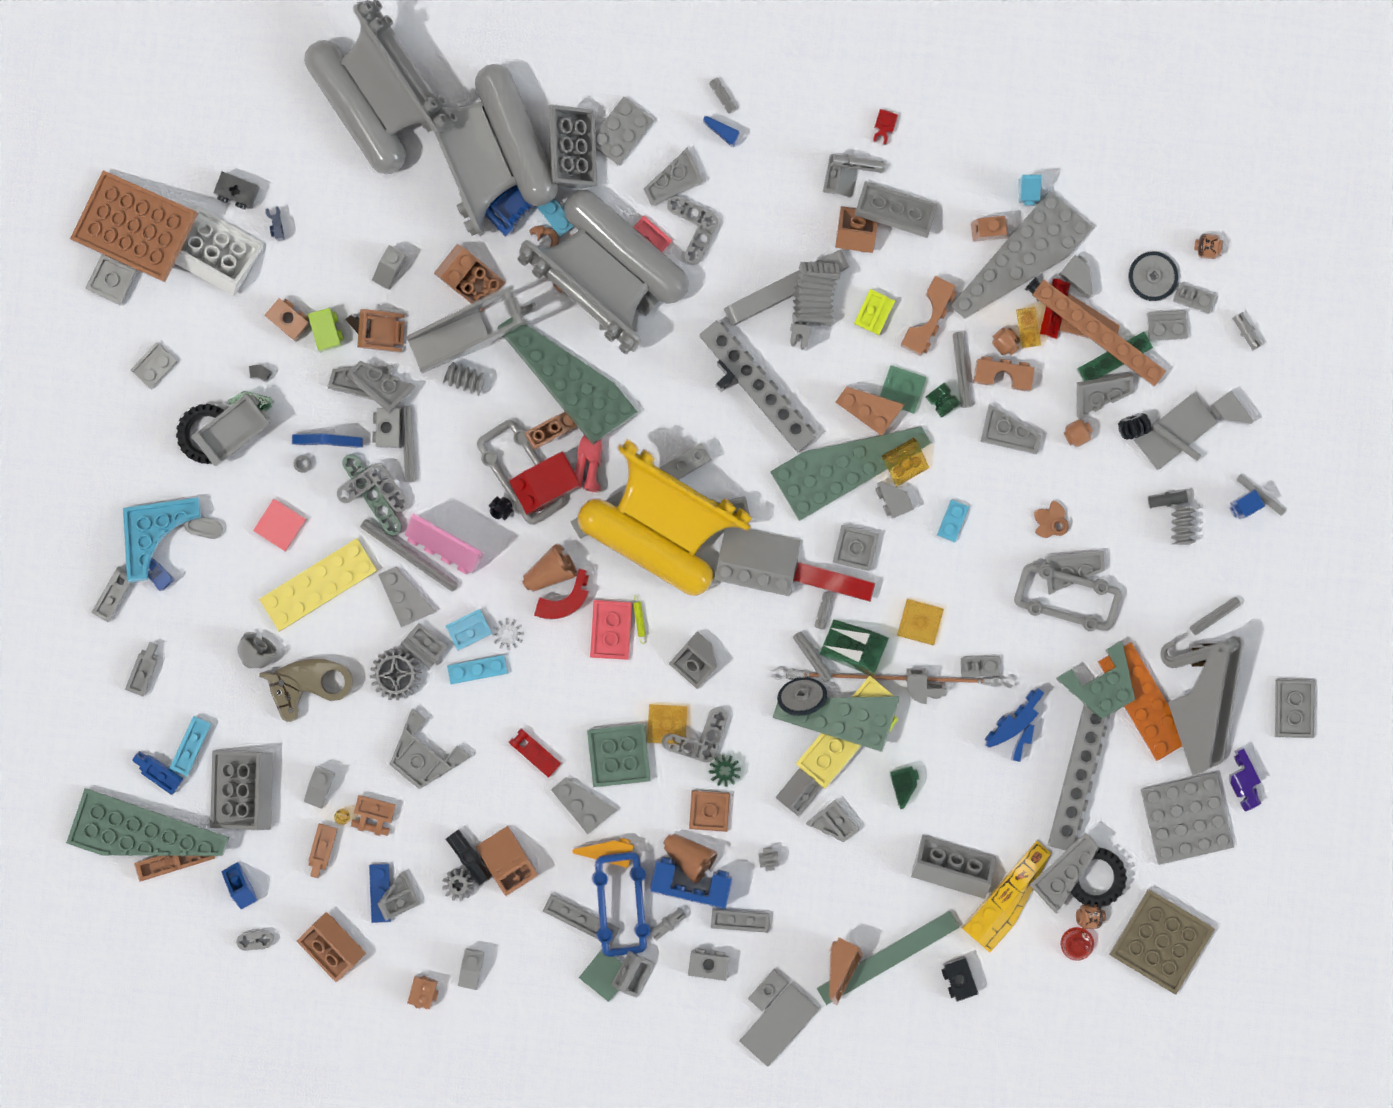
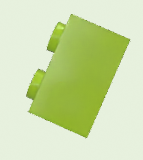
(325, 329)

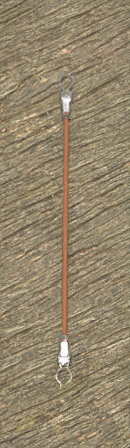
(994, 681)

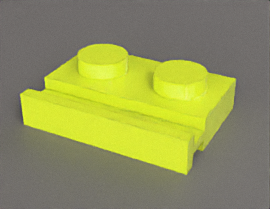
(874, 312)

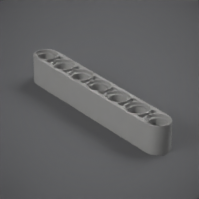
(774, 293)

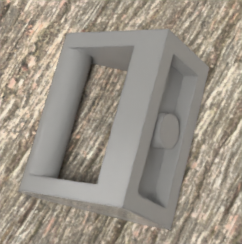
(627, 971)

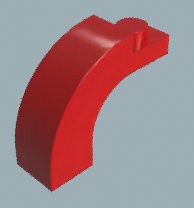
(559, 609)

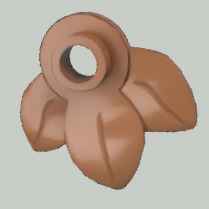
(1049, 518)

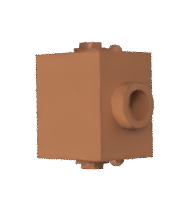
(423, 992)

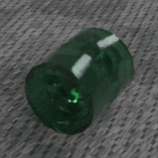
(943, 400)

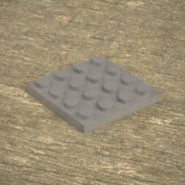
(1187, 818)

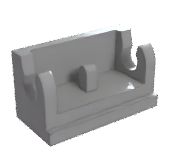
(800, 332)

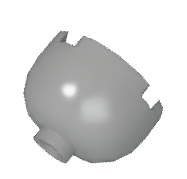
(255, 652)

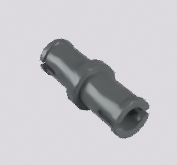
(1167, 499)

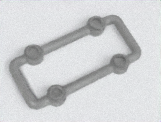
(489, 459)
(1088, 622)

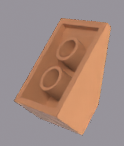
(843, 963)

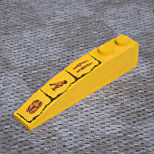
(1005, 903)

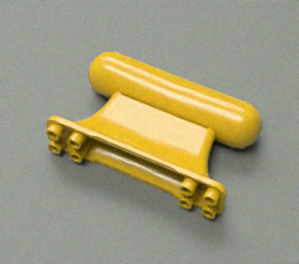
(660, 523)

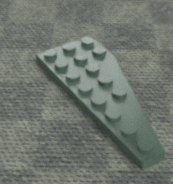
(832, 471)
(124, 829)

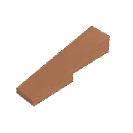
(165, 864)

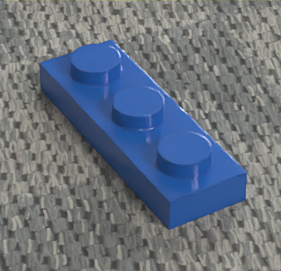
(378, 886)

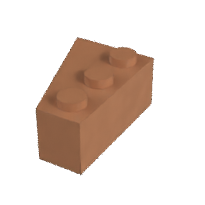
(870, 408)

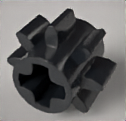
(500, 508)

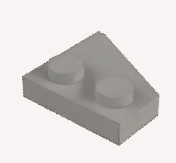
(834, 822)
(398, 898)

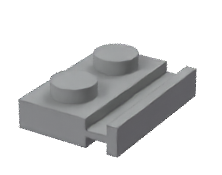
(1167, 325)
(153, 365)
(424, 645)

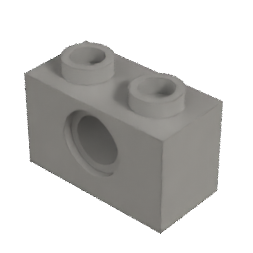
(392, 438)
(719, 969)

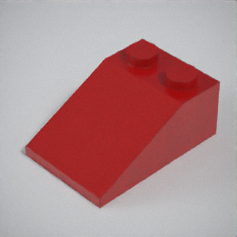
(544, 483)

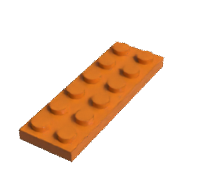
(1149, 709)

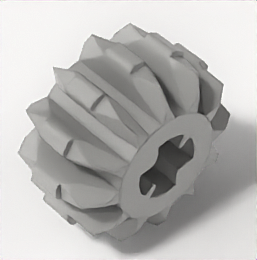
(454, 890)

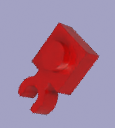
(884, 123)

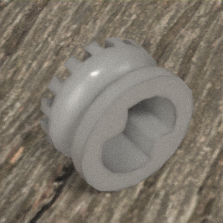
(300, 458)

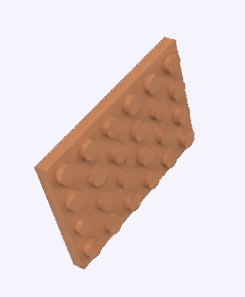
(134, 226)

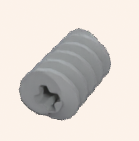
(464, 378)
(1183, 525)

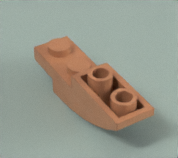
(550, 430)

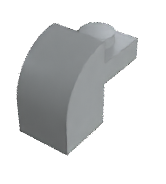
(921, 689)

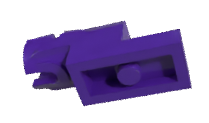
(1245, 780)

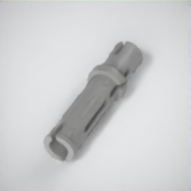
(850, 162)

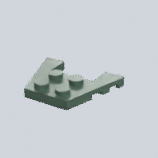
(1106, 692)

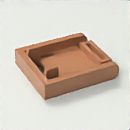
(383, 330)

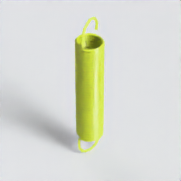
(639, 619)

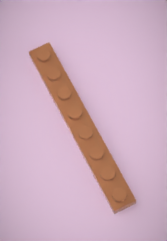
(1098, 333)

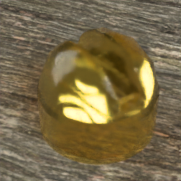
(342, 820)

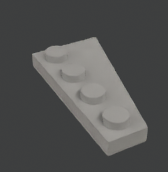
(1063, 874)

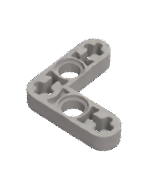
(701, 229)
(371, 481)
(699, 747)

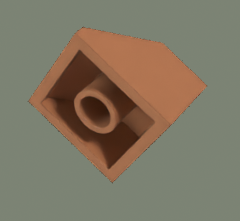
(855, 232)

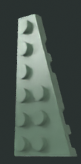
(852, 719)

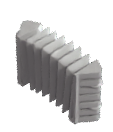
(815, 293)

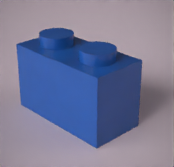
(1246, 504)

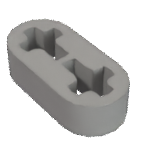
(255, 945)

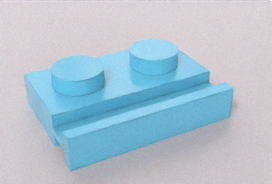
(468, 629)

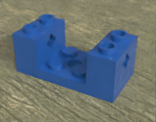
(717, 893)

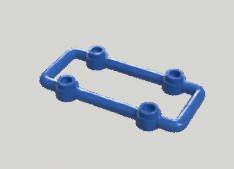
(600, 879)

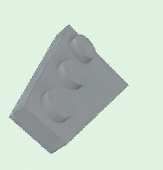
(674, 179)
(341, 383)
(381, 387)
(1098, 392)
(1078, 564)

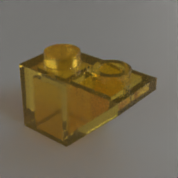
(1028, 327)

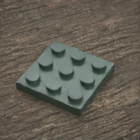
(618, 755)

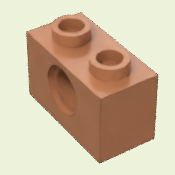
(293, 329)

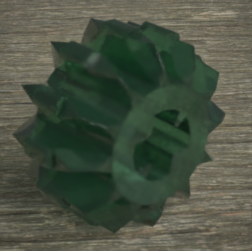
(723, 777)

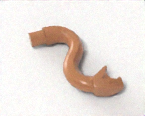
(540, 231)

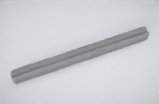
(409, 555)

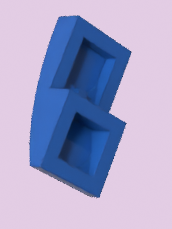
(1025, 737)

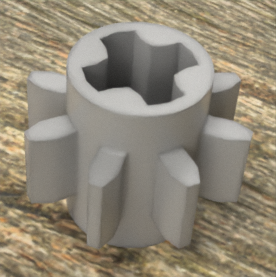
(768, 859)

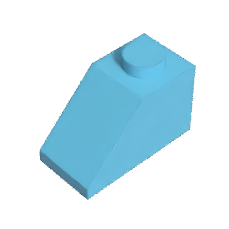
(1029, 189)

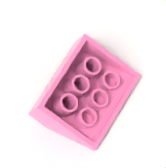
(442, 543)

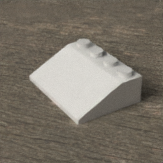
(218, 252)

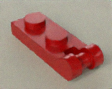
(535, 753)

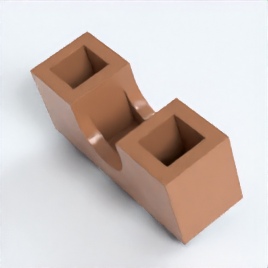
(1020, 375)

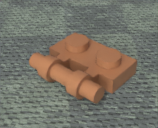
(373, 809)

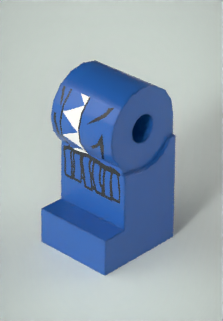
(159, 575)

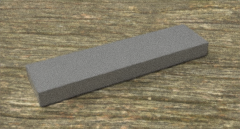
(576, 917)

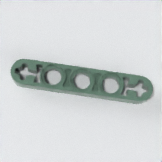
(379, 501)

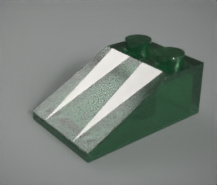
(854, 647)

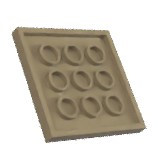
(1162, 941)

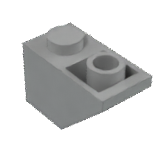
(896, 500)

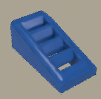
(725, 132)

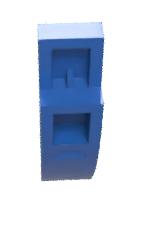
(1009, 726)

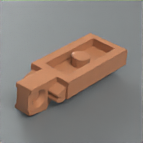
(321, 848)

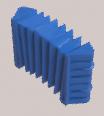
(507, 210)

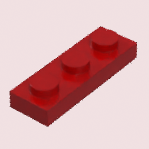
(1052, 321)

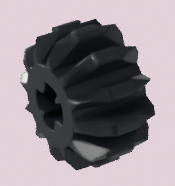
(1134, 426)

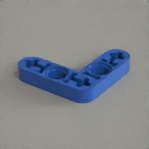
(327, 439)

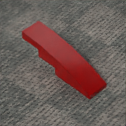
(834, 582)

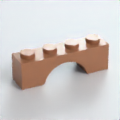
(917, 337)

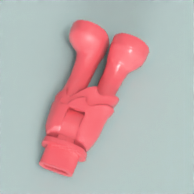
(592, 454)

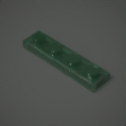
(1106, 362)

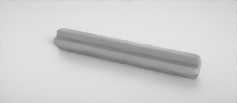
(961, 366)
(408, 444)

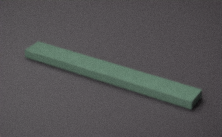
(896, 953)

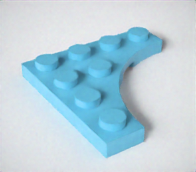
(146, 528)

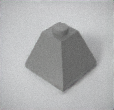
(695, 660)

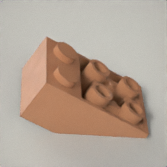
(468, 275)
(507, 860)

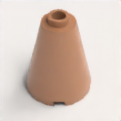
(550, 569)
(690, 856)

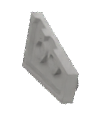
(1006, 432)
(404, 598)
(582, 805)

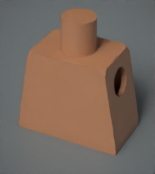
(989, 228)

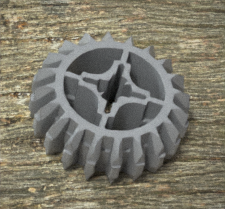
(395, 665)

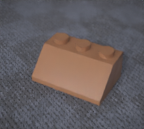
(331, 947)

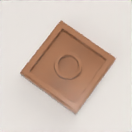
(709, 811)

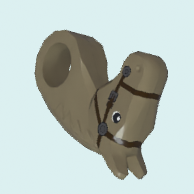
(305, 675)

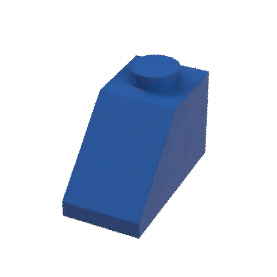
(239, 886)

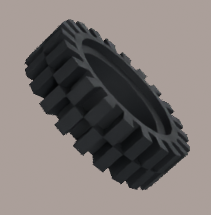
(184, 427)
(1117, 885)

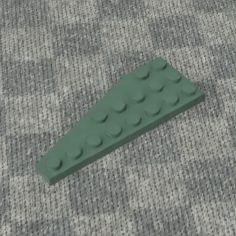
(581, 391)

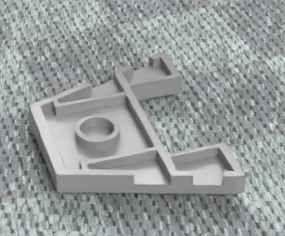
(418, 761)

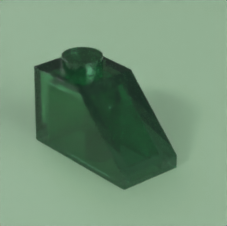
(904, 784)

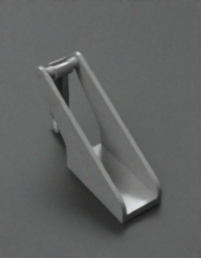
(463, 331)
(1206, 711)

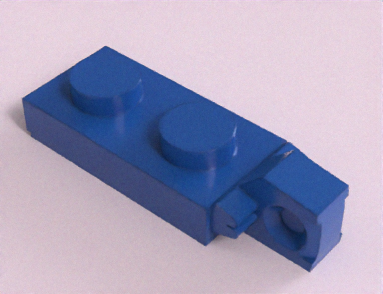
(158, 772)

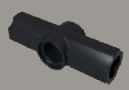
(461, 846)

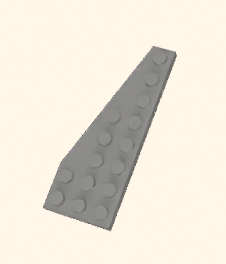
(1036, 245)

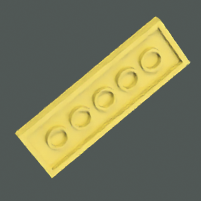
(318, 584)
(830, 754)

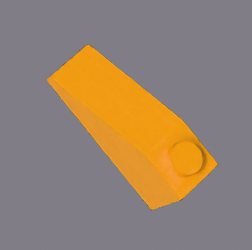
(606, 848)

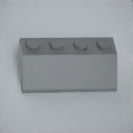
(953, 866)

